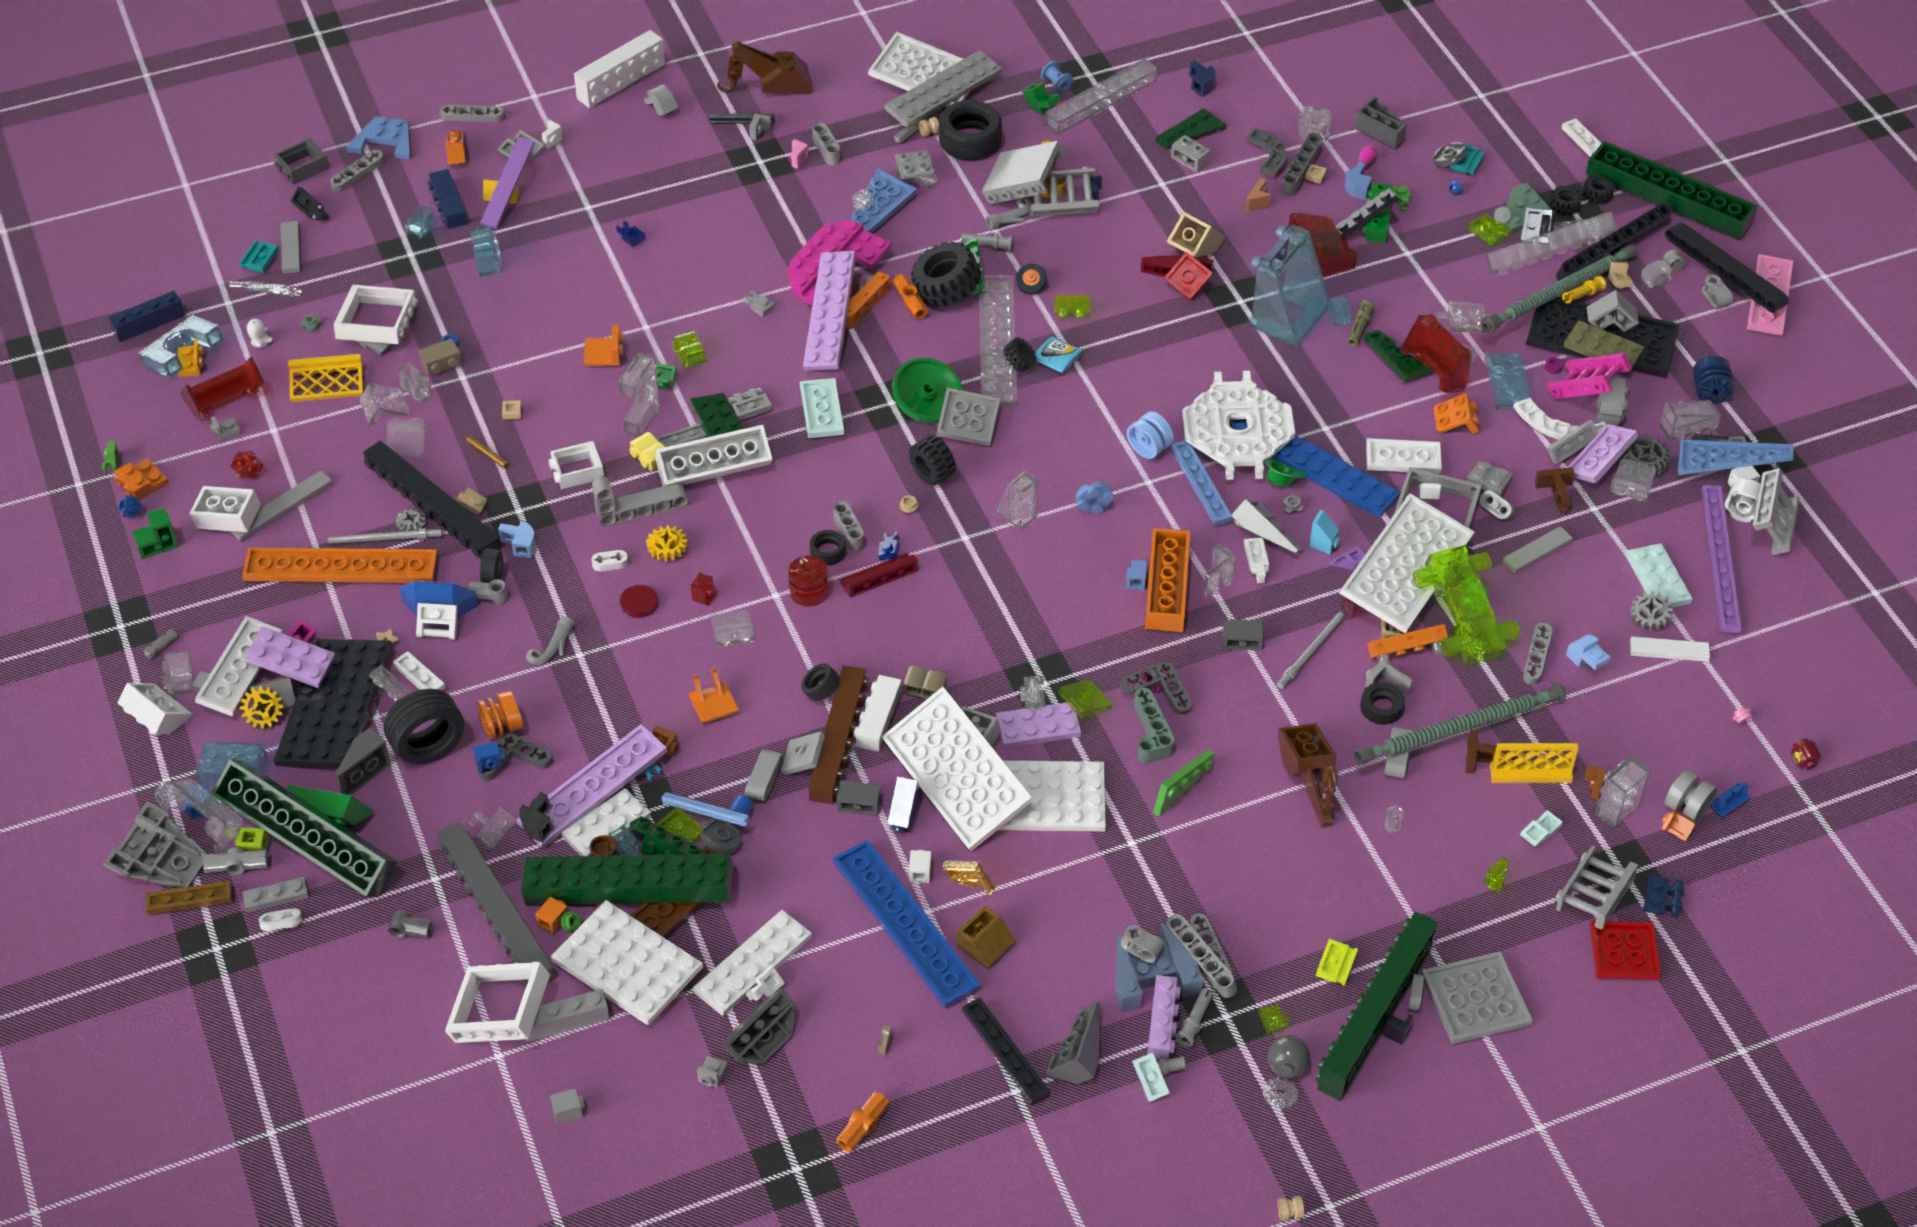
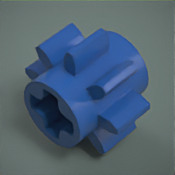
(130, 506)

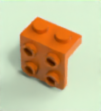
(604, 350)
(1455, 413)

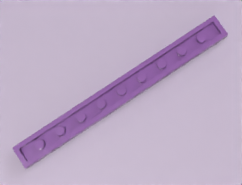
(1721, 559)

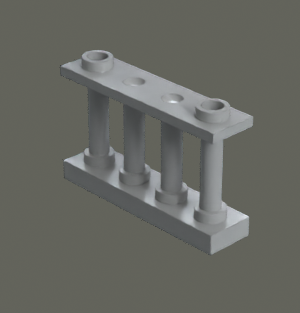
(1072, 206)
(1766, 514)
(1609, 901)

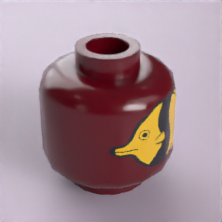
(1806, 753)

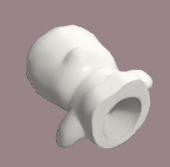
(257, 333)

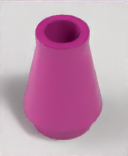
(1367, 155)

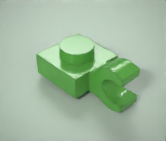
(1403, 196)
(111, 456)

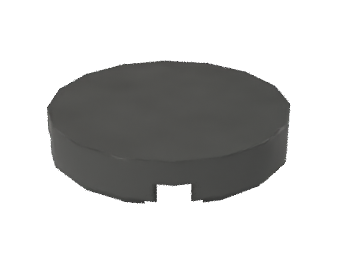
(1450, 155)
(721, 836)

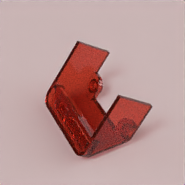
(223, 388)

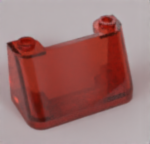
(1330, 246)
(1440, 352)

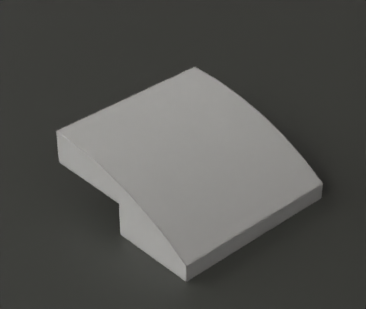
(507, 146)

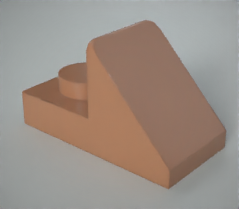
(1258, 197)

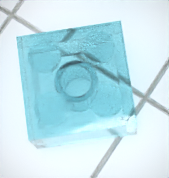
(485, 250)

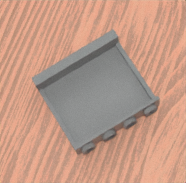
(1021, 172)

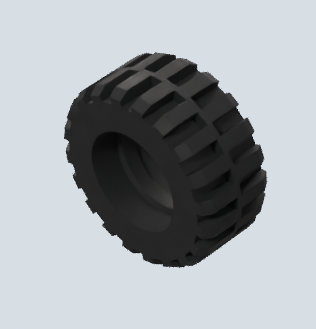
(946, 274)

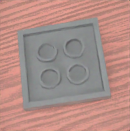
(968, 417)

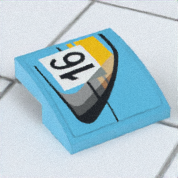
(1057, 354)

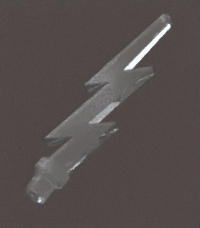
(269, 288)

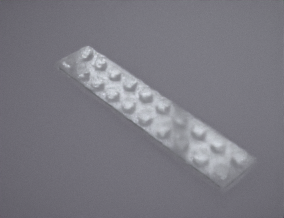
(996, 331)

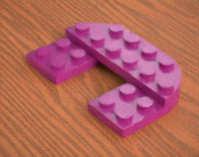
(833, 238)

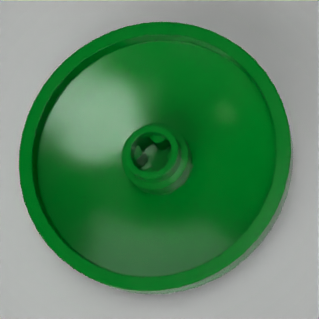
(921, 388)

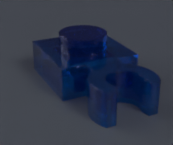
(630, 235)
(890, 547)

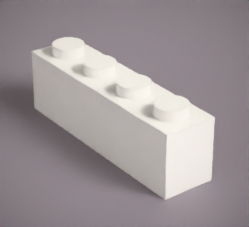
(878, 712)

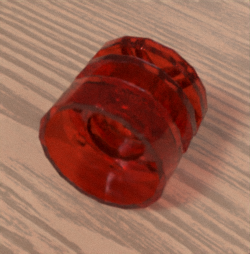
(808, 581)

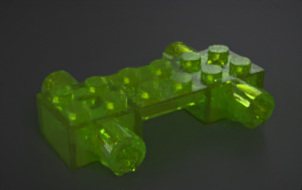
(1476, 629)

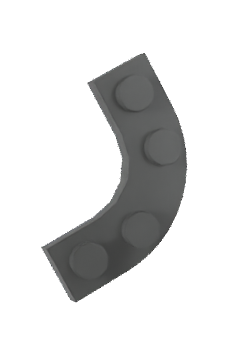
(1273, 146)

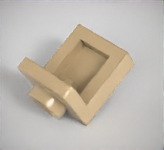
(1619, 276)
(471, 501)

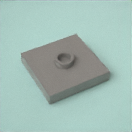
(802, 753)

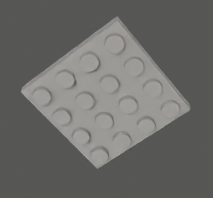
(1476, 997)

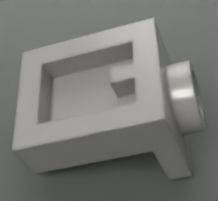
(759, 123)
(225, 429)
(712, 1071)

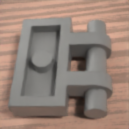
(750, 403)

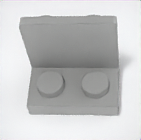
(913, 164)

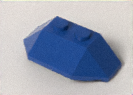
(438, 593)

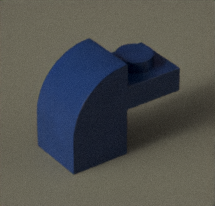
(1202, 78)

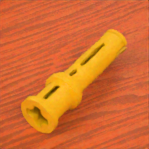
(1589, 288)

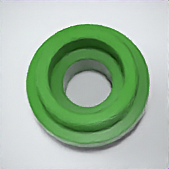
(570, 921)

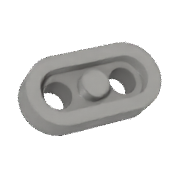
(1497, 505)

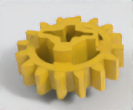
(667, 543)
(257, 698)

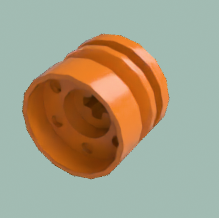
(501, 714)

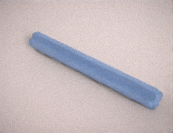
(706, 809)

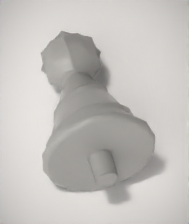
(1502, 214)

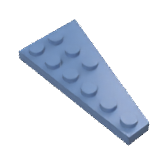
(888, 196)
(1706, 456)

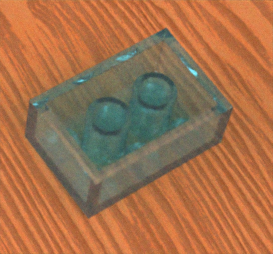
(217, 754)

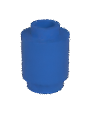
(742, 805)

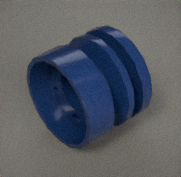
(1713, 379)

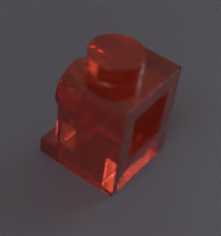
(703, 589)

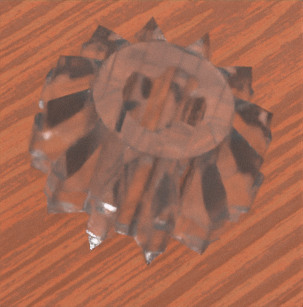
(1656, 273)

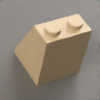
(1195, 236)

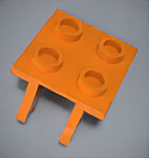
(714, 701)

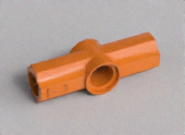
(910, 296)
(862, 1122)

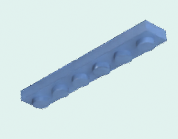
(1201, 483)

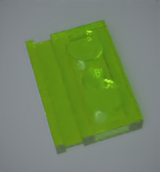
(1488, 229)

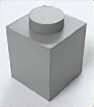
(567, 1106)

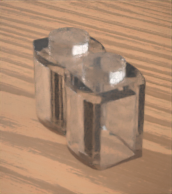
(414, 383)

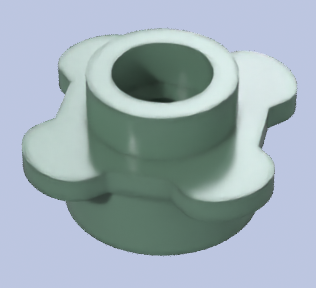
(310, 323)

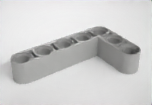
(637, 505)

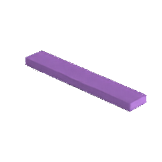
(507, 182)

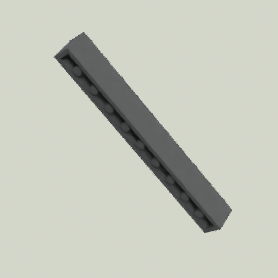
(491, 898)

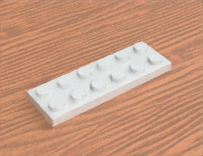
(232, 674)
(737, 973)

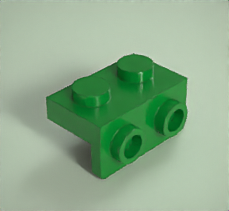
(665, 375)

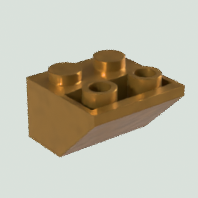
(985, 937)

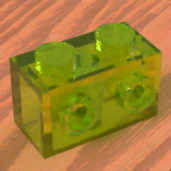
(1072, 304)

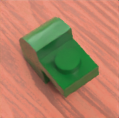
(1039, 99)

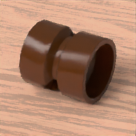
(603, 846)

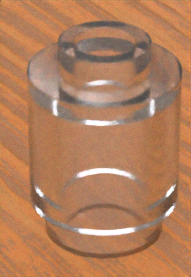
(927, 181)

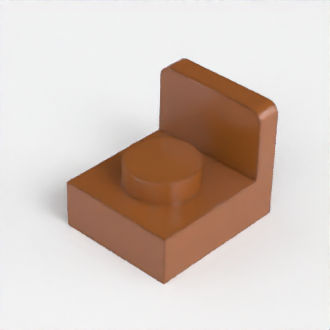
(668, 739)
(1596, 776)

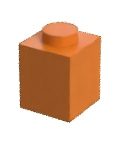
(550, 915)

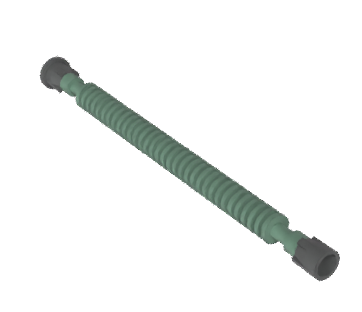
(1491, 323)
(1460, 724)

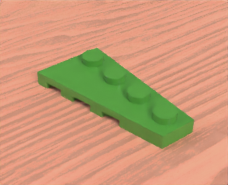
(1181, 781)

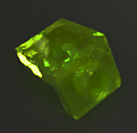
(1495, 875)

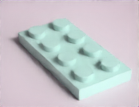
(821, 408)
(1658, 574)

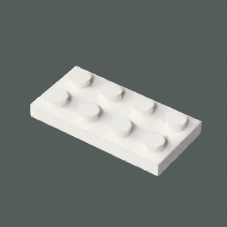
(1402, 454)
(603, 820)

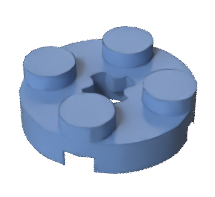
(1094, 497)

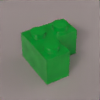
(157, 537)

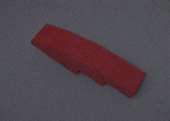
(1163, 264)

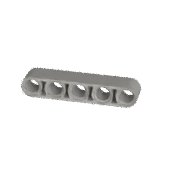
(1208, 961)

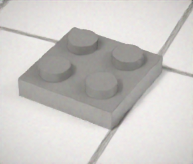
(1490, 477)

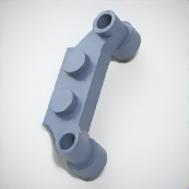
(1278, 251)

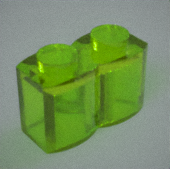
(688, 348)

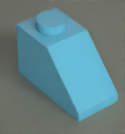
(1324, 533)

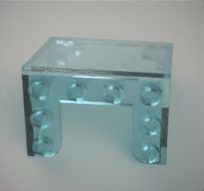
(1290, 292)

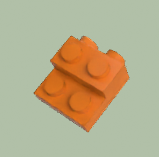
(140, 478)

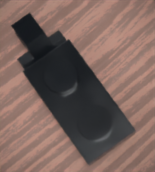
(309, 204)

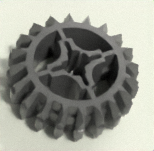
(1649, 452)

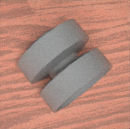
(1685, 792)

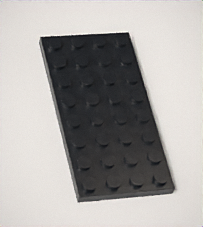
(1556, 320)
(335, 713)

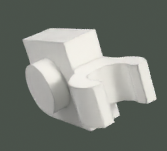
(767, 982)

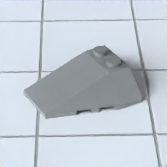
(157, 851)

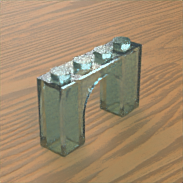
(160, 356)

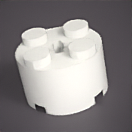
(1743, 499)

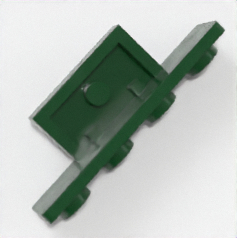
(661, 841)

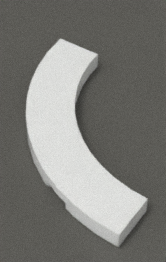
(1537, 419)

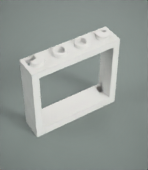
(374, 295)
(497, 1030)

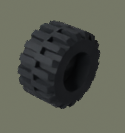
(932, 460)

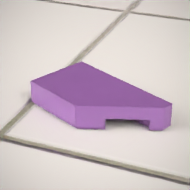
(1348, 560)

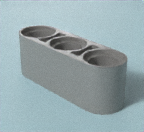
(826, 143)
(848, 526)
(1397, 762)
(763, 775)

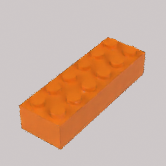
(1167, 580)

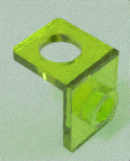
(1273, 1019)

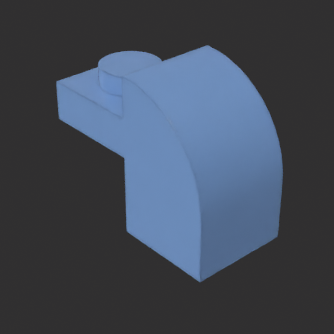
(1357, 183)

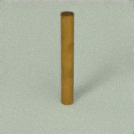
(486, 451)

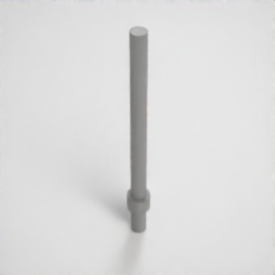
(422, 534)
(1291, 672)

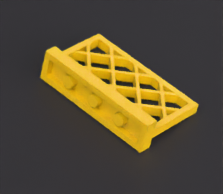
(325, 366)
(1533, 770)

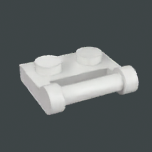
(438, 615)

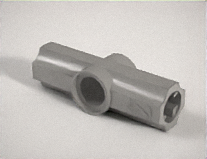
(235, 861)

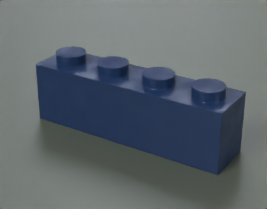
(447, 199)
(146, 316)

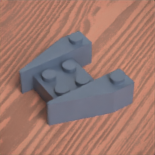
(1135, 974)

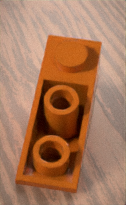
(455, 147)

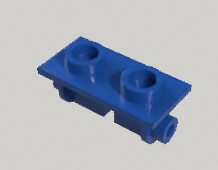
(1731, 799)

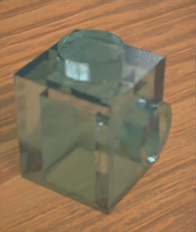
(1339, 311)
(625, 841)

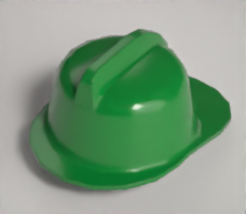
(1281, 474)

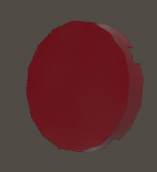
(639, 601)

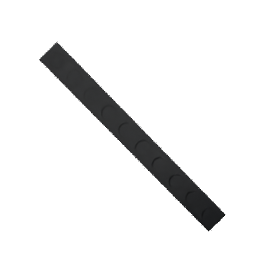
(431, 499)

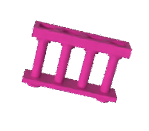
(1586, 378)

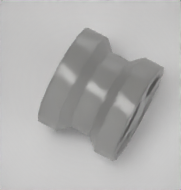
(1674, 260)

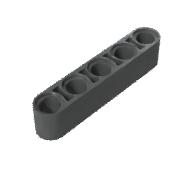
(1304, 158)

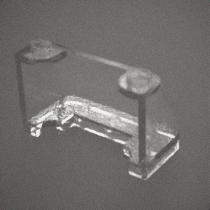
(223, 821)

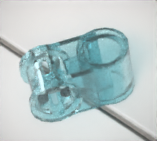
(421, 222)

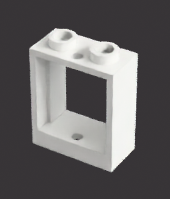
(574, 454)

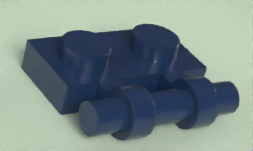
(1656, 896)

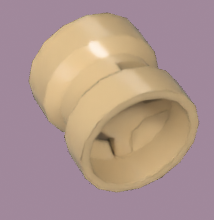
(929, 126)
(1290, 1208)

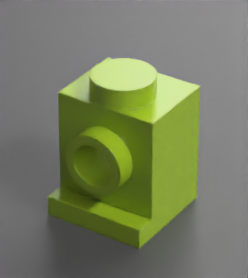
(252, 839)

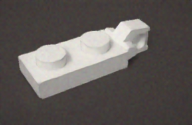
(1257, 558)

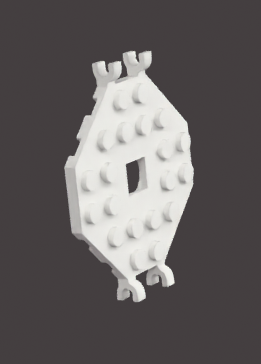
(1267, 430)

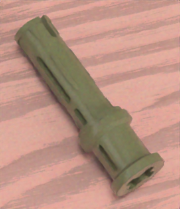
(1362, 318)

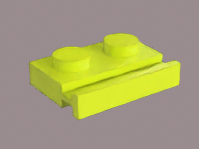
(1336, 962)

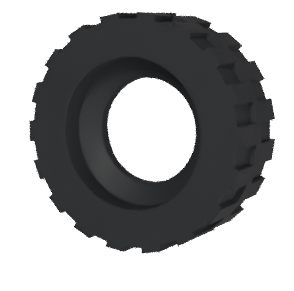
(1383, 690)

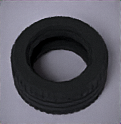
(971, 145)
(415, 710)

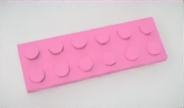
(1778, 273)

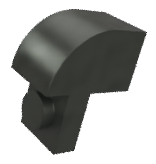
(534, 820)

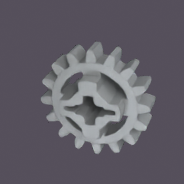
(1641, 610)

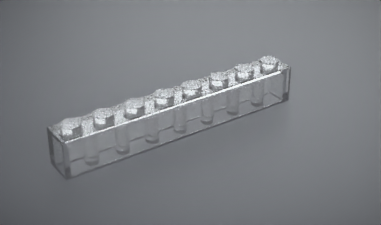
(1100, 96)
(1551, 242)

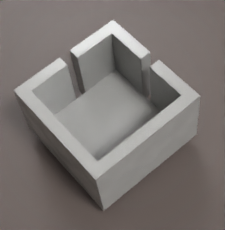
(1613, 403)

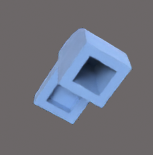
(520, 537)
(1587, 651)

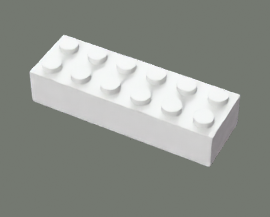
(619, 68)
(713, 456)

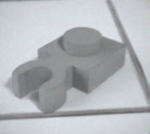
(760, 305)

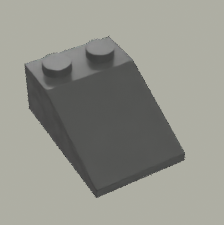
(362, 762)

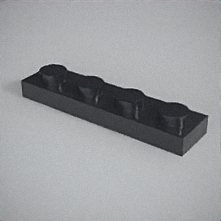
(1366, 213)

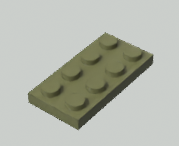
(1597, 342)

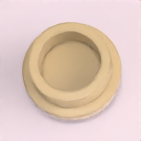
(908, 504)

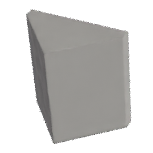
(284, 690)

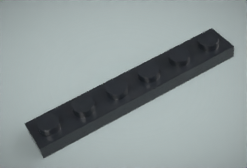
(1006, 1051)

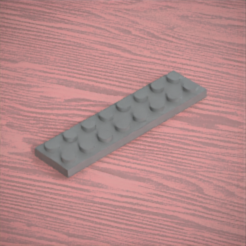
(943, 88)

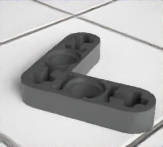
(1160, 678)
(515, 750)

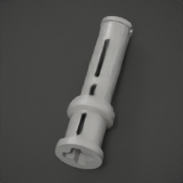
(994, 241)
(1192, 1025)

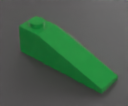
(339, 807)

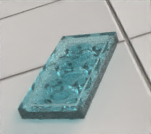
(1507, 379)

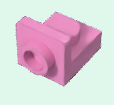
(799, 153)

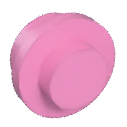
(1742, 715)

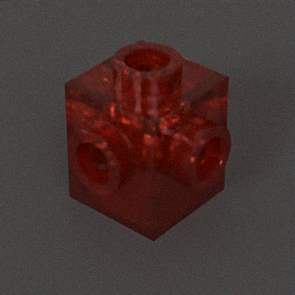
(247, 465)

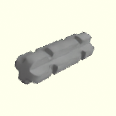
(160, 643)

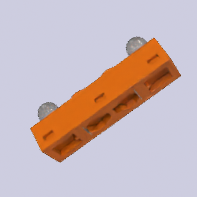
(867, 297)
(1400, 643)

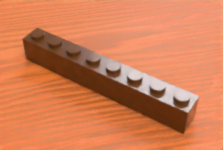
(838, 733)

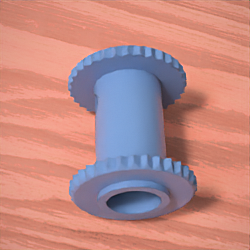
(1052, 72)

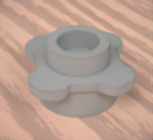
(1292, 504)

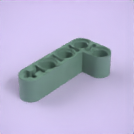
(1159, 739)

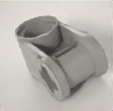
(1716, 292)
(1142, 944)

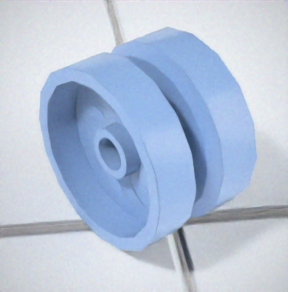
(1150, 435)

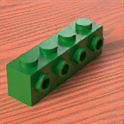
(1377, 227)

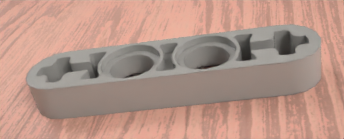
(491, 113)
(342, 181)
(1537, 653)
(1208, 932)

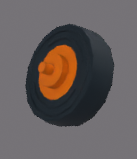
(1031, 279)

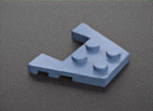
(383, 131)

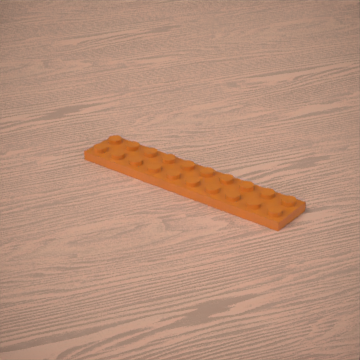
(340, 565)

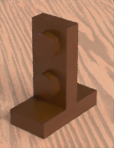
(1557, 480)
(1479, 752)

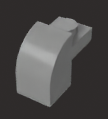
(661, 99)

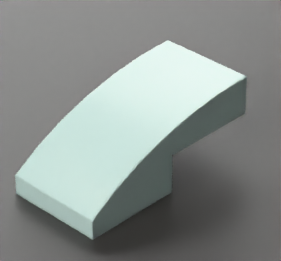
(1542, 829)

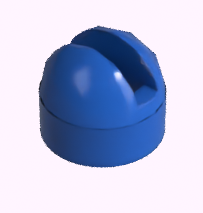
(1455, 187)

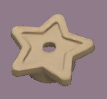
(387, 635)

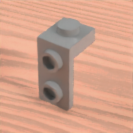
(1391, 675)

